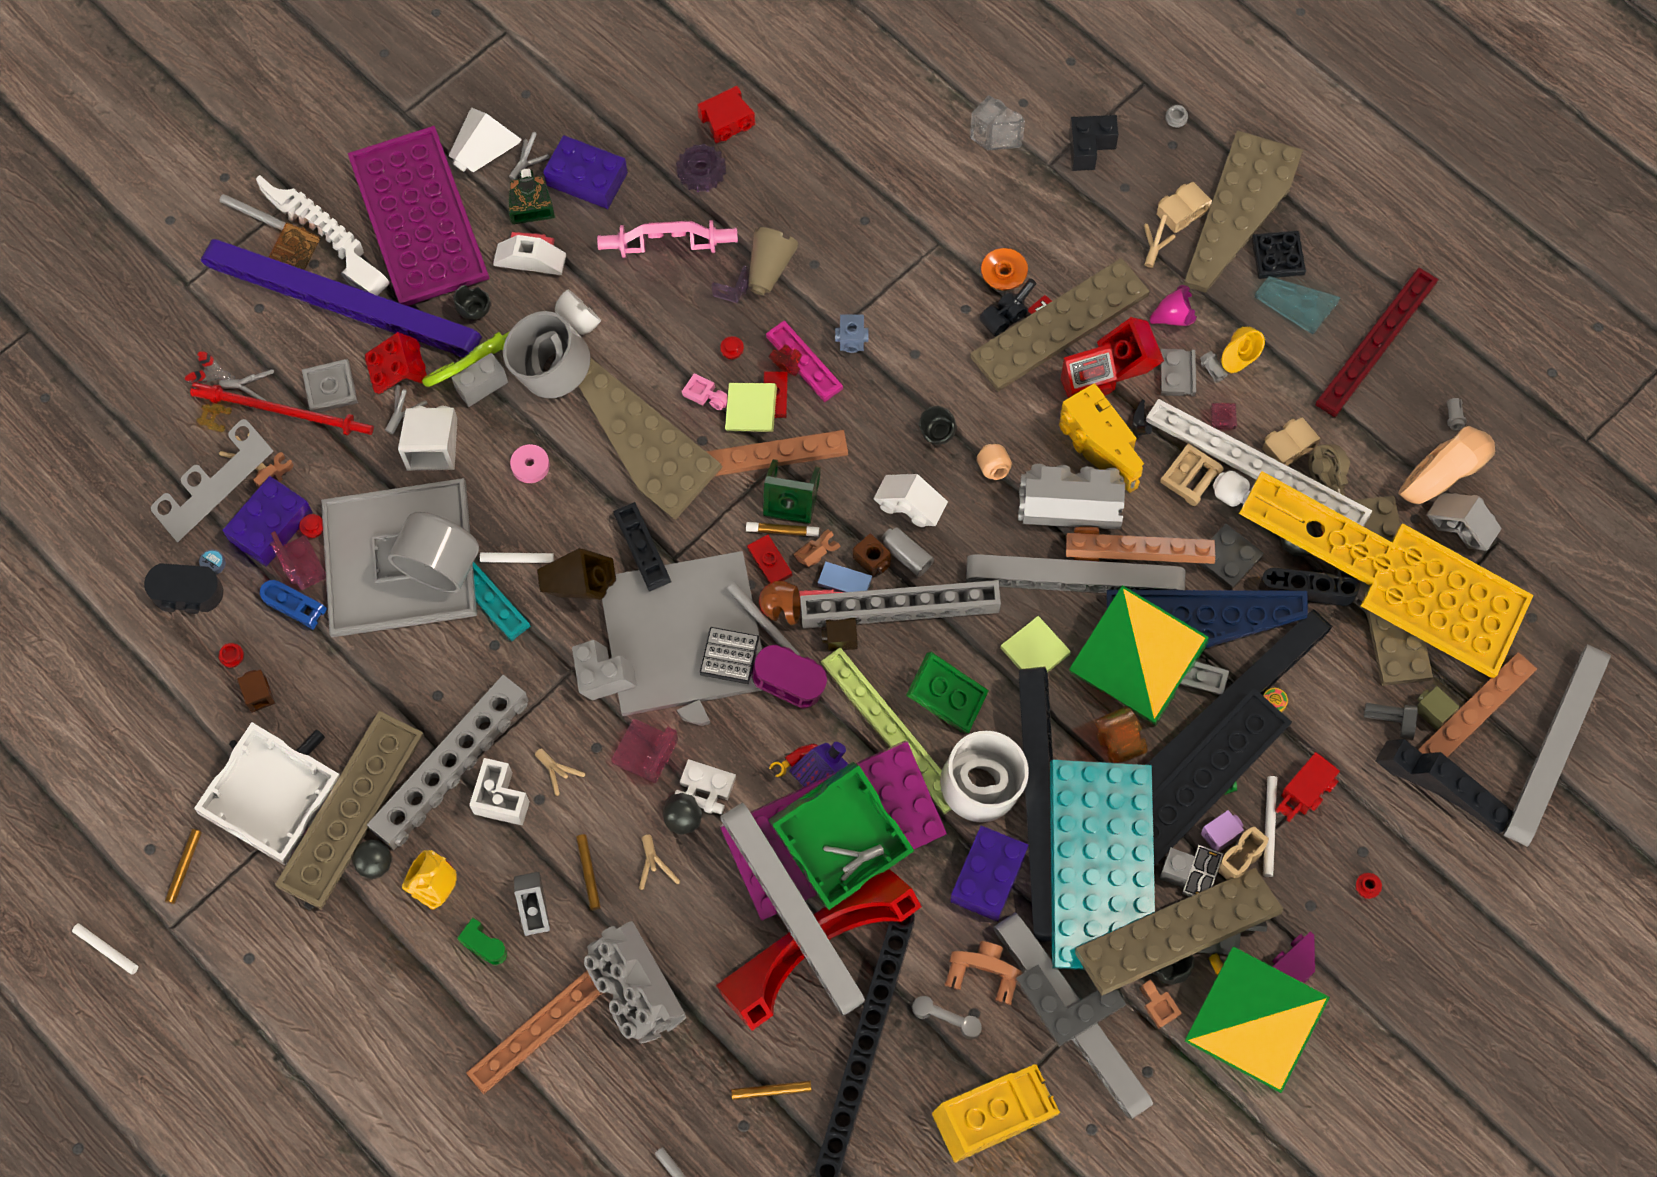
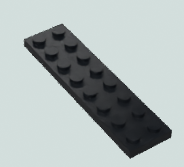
(1213, 769)

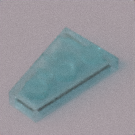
(1297, 303)

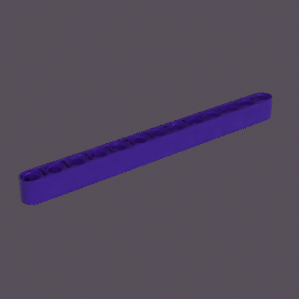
(340, 298)

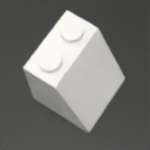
(429, 438)

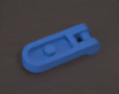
(291, 603)

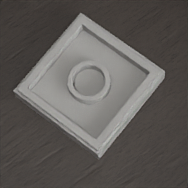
(329, 386)

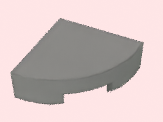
(694, 713)

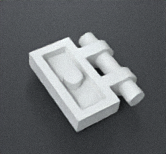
(709, 781)

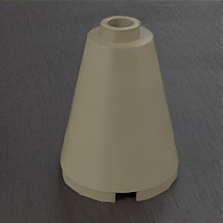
(769, 258)

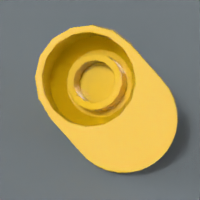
(1243, 349)

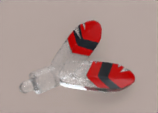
(212, 372)

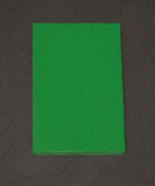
(947, 693)

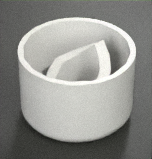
(991, 753)

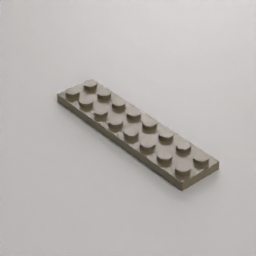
(1059, 324)
(1398, 653)
(348, 810)
(1178, 931)

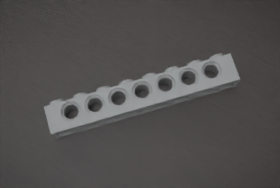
(902, 603)
(502, 692)

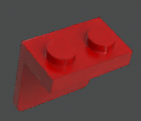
(393, 361)

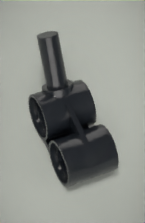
(1010, 310)

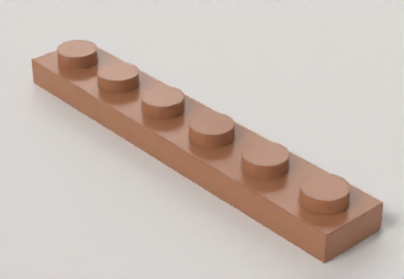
(785, 451)
(1140, 548)
(1480, 707)

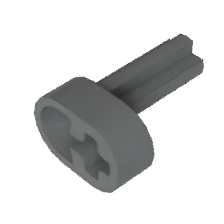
(1406, 716)

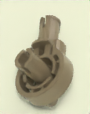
(1330, 470)

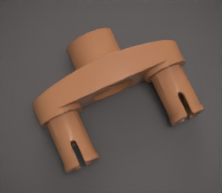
(987, 960)

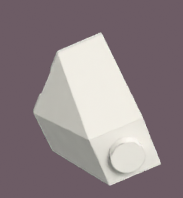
(480, 141)

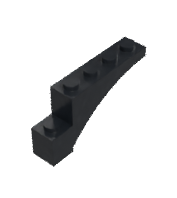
(1445, 779)

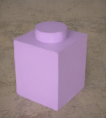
(1223, 831)

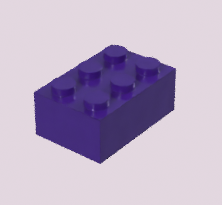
(585, 172)
(268, 510)
(989, 873)

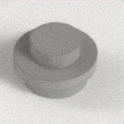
(1176, 116)

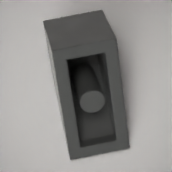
(531, 903)

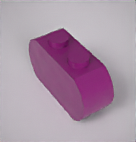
(789, 676)

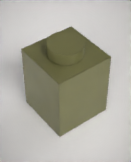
(1436, 707)

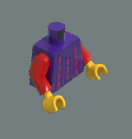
(813, 762)

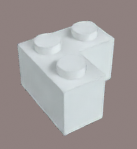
(911, 496)
(492, 796)

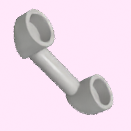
(970, 1025)

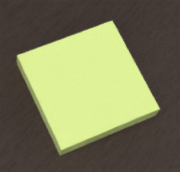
(751, 407)
(1035, 647)

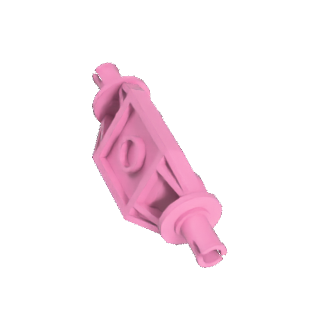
(676, 228)

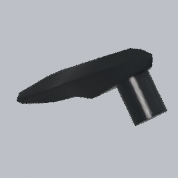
(1138, 421)

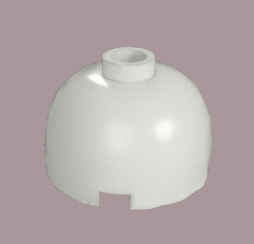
(576, 313)

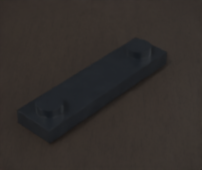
(642, 546)

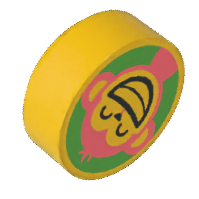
(1277, 698)

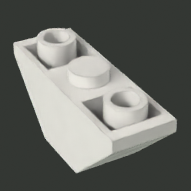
(530, 255)

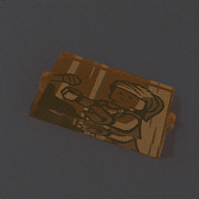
(295, 246)

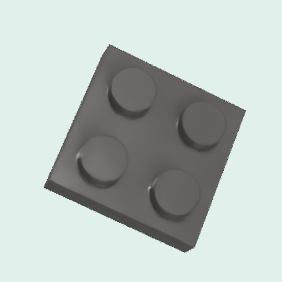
(1233, 557)

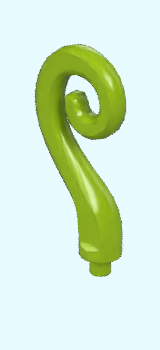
(489, 346)

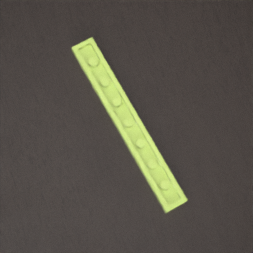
(883, 719)

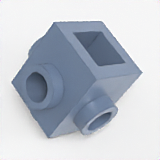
(851, 333)

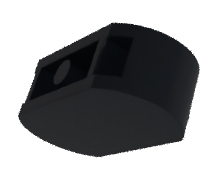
(183, 588)

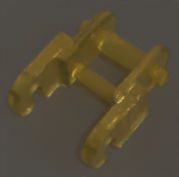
(215, 409)

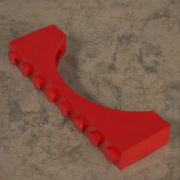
(755, 985)

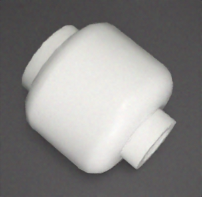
(1231, 488)

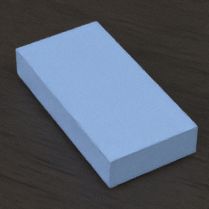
(843, 579)

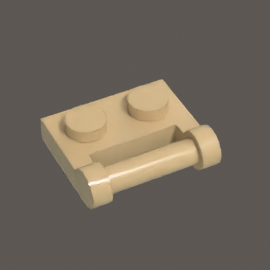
(1185, 469)

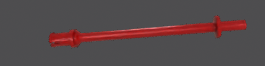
(216, 394)

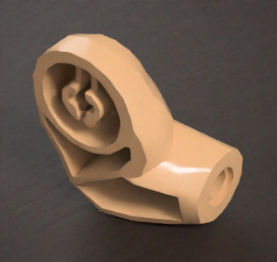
(1447, 464)

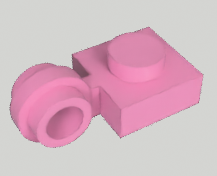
(701, 389)

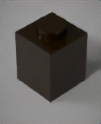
(840, 634)

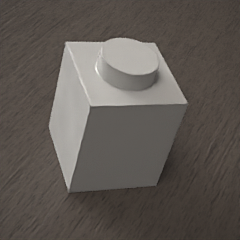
(1177, 867)

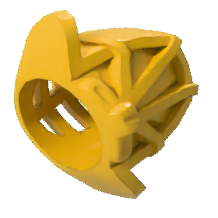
(430, 879)

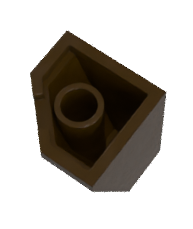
(578, 575)

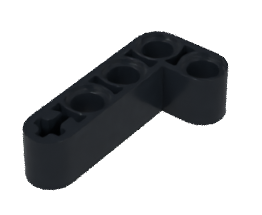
(1309, 581)

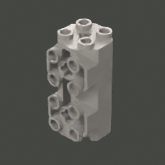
(1072, 500)
(641, 996)

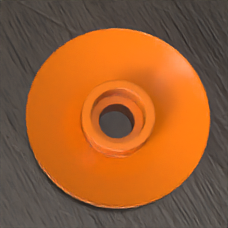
(1008, 261)

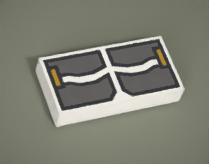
(1202, 871)

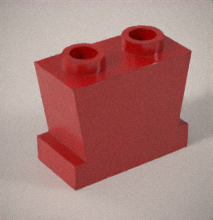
(726, 114)

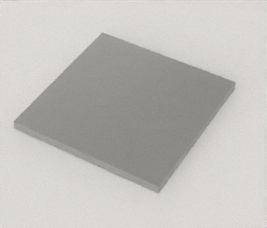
(362, 584)
(669, 629)

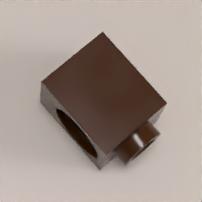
(869, 546)
(256, 690)

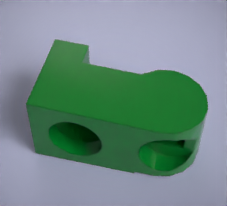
(487, 948)

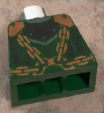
(529, 199)

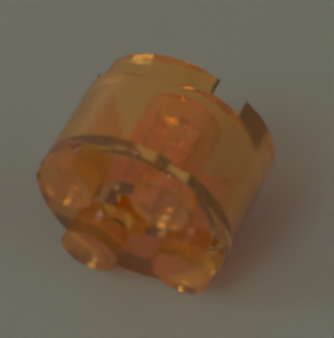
(1121, 735)

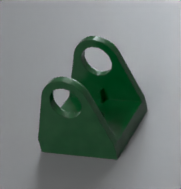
(801, 493)

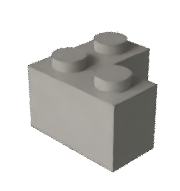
(1467, 518)
(598, 674)

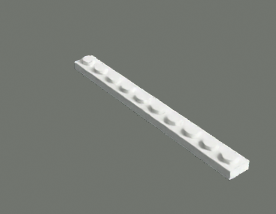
(1248, 459)

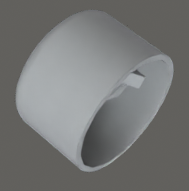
(537, 339)
(434, 551)

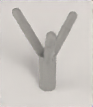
(522, 164)
(240, 383)
(397, 415)
(861, 857)

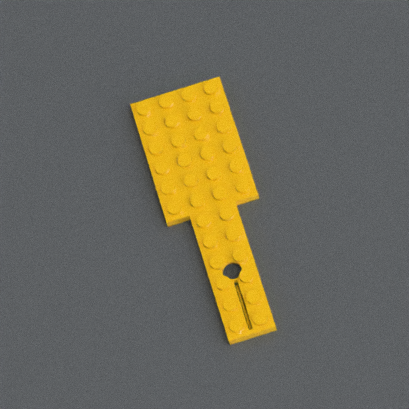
(1409, 579)

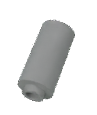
(907, 551)

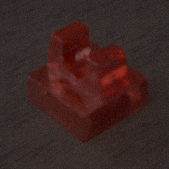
(786, 359)

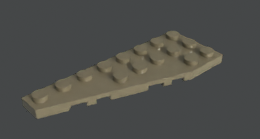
(1249, 189)
(655, 453)

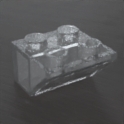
(996, 126)

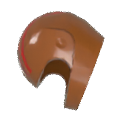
(783, 597)

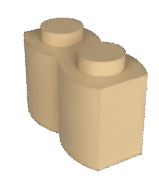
(1184, 206)
(1292, 442)
(1243, 854)

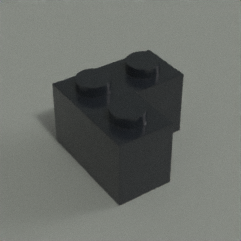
(1088, 135)

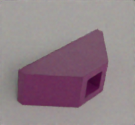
(1299, 960)

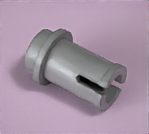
(1213, 366)
(1456, 418)

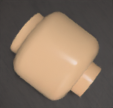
(994, 461)

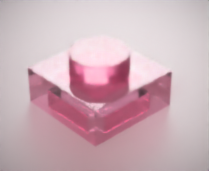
(1223, 415)

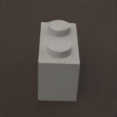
(479, 380)

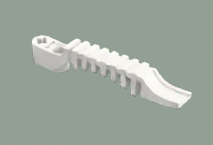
(357, 271)

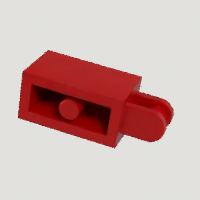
(1308, 786)

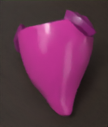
(1175, 309)

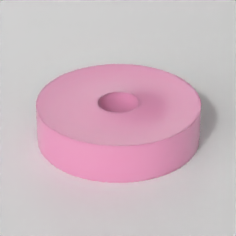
(527, 454)

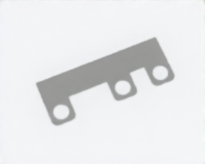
(214, 489)

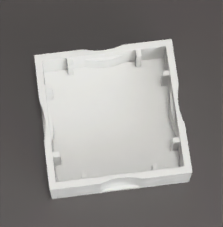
(267, 793)

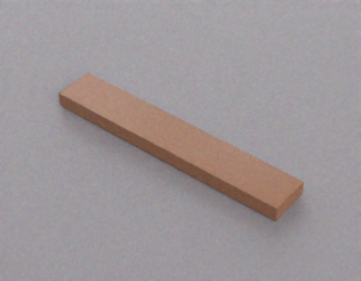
(534, 1033)

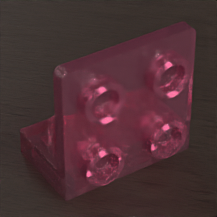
(299, 561)
(645, 750)

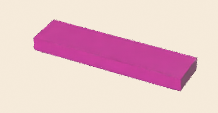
(810, 366)

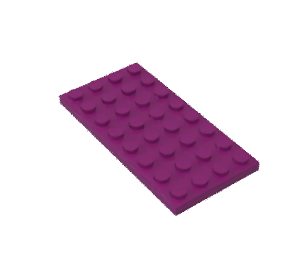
(418, 216)
(902, 795)

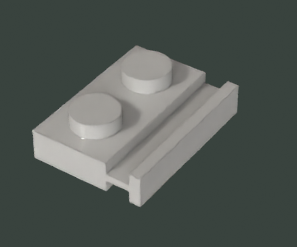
(1178, 372)

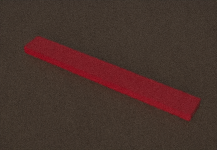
(1376, 342)

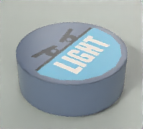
(214, 560)

